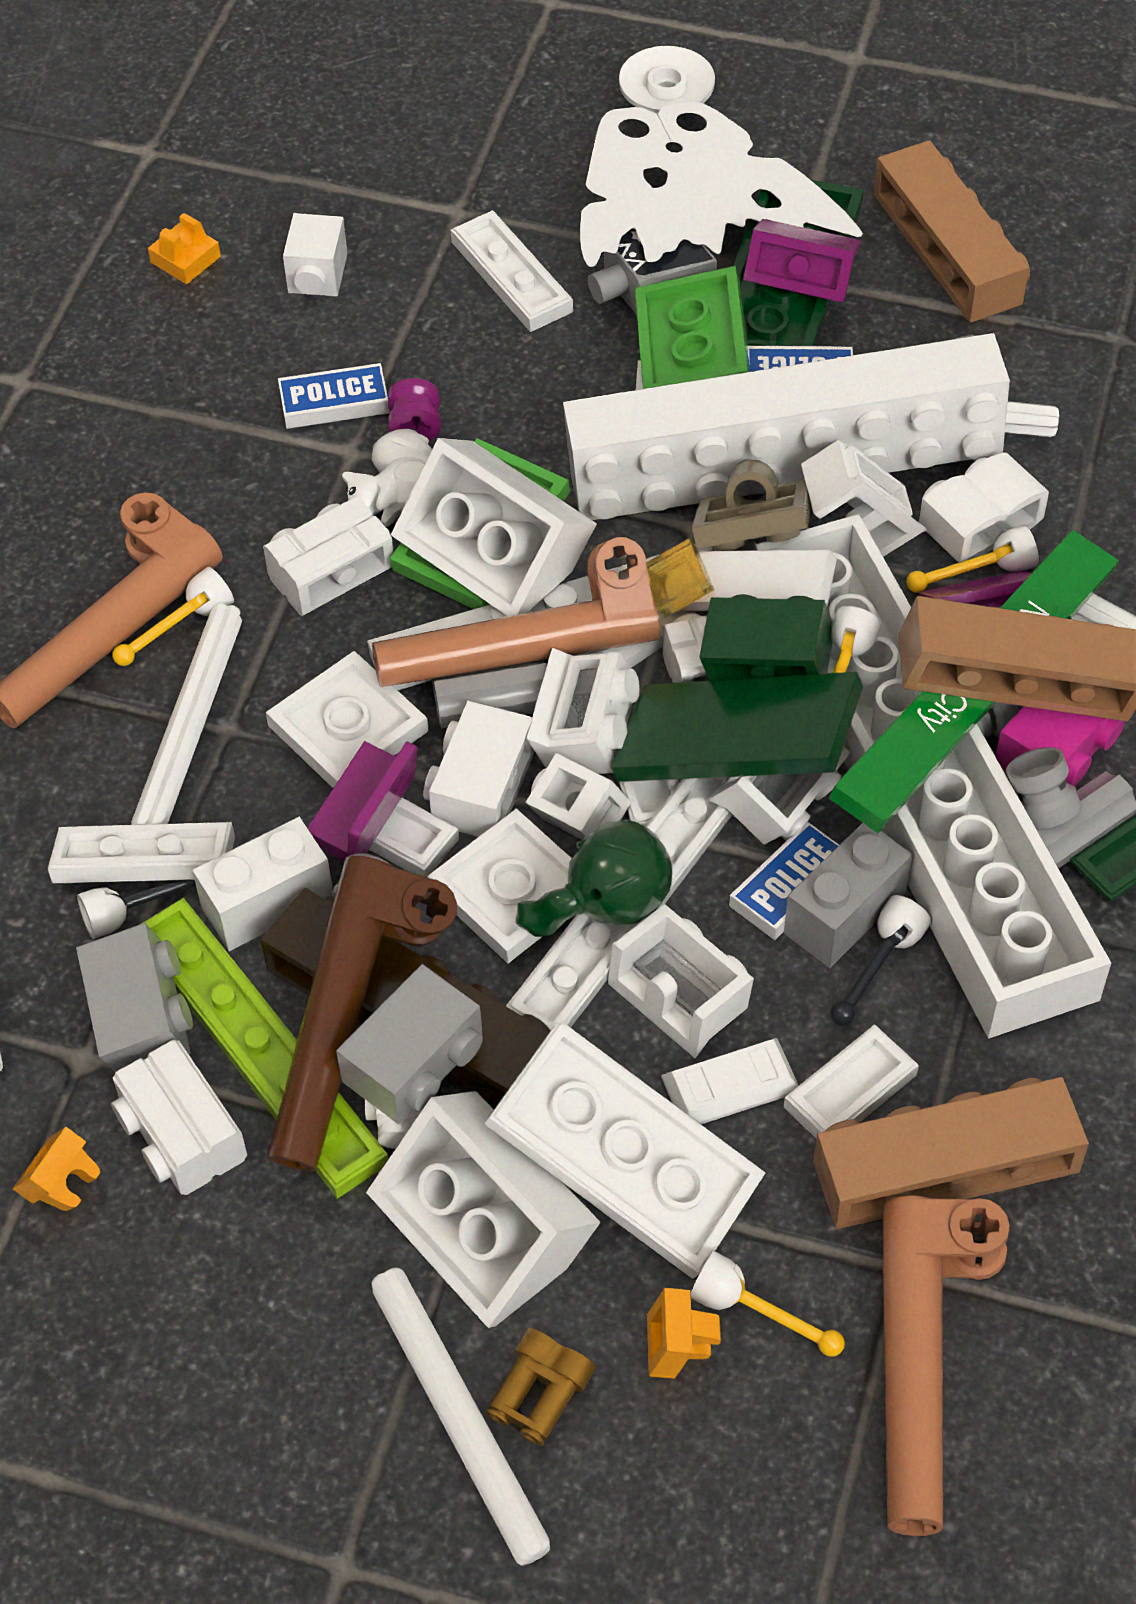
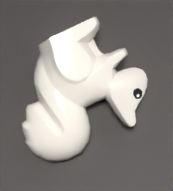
(400, 461)

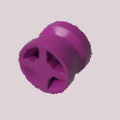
(414, 407)

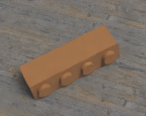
(951, 231)
(1019, 658)
(950, 1149)

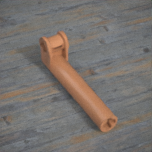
(169, 556)
(616, 617)
(921, 1247)

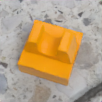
(184, 250)
(48, 1171)
(678, 1333)

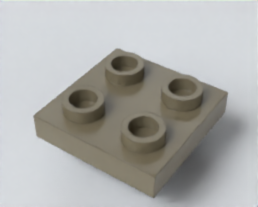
(730, 519)

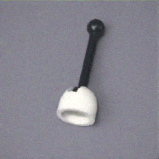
(106, 910)
(900, 926)

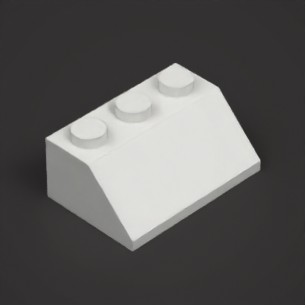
(491, 527)
(480, 1207)

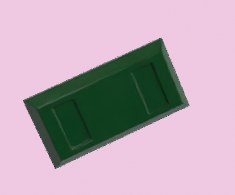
(1110, 861)

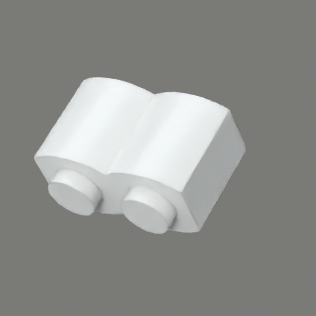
(977, 507)

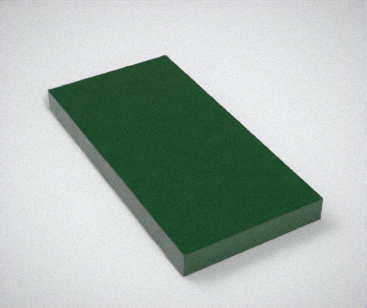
(739, 727)

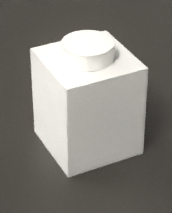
(315, 254)

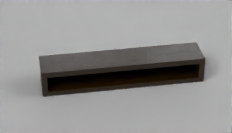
(509, 1039)

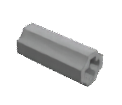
(505, 688)
(1105, 806)

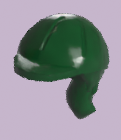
(612, 878)

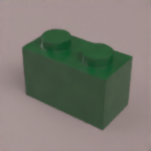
(765, 637)

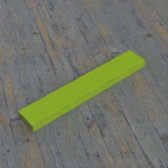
(258, 1041)

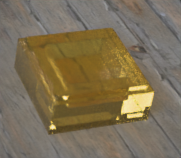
(678, 578)

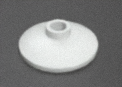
(665, 77)

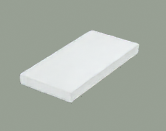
(625, 1149)

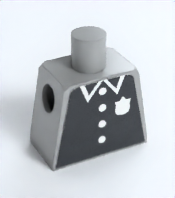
(629, 268)

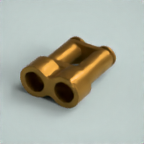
(551, 1364)

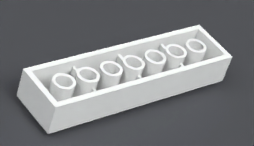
(686, 438)

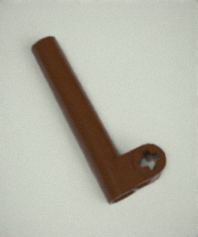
(368, 904)

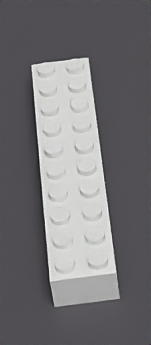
(975, 852)

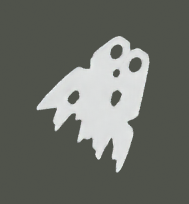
(704, 187)

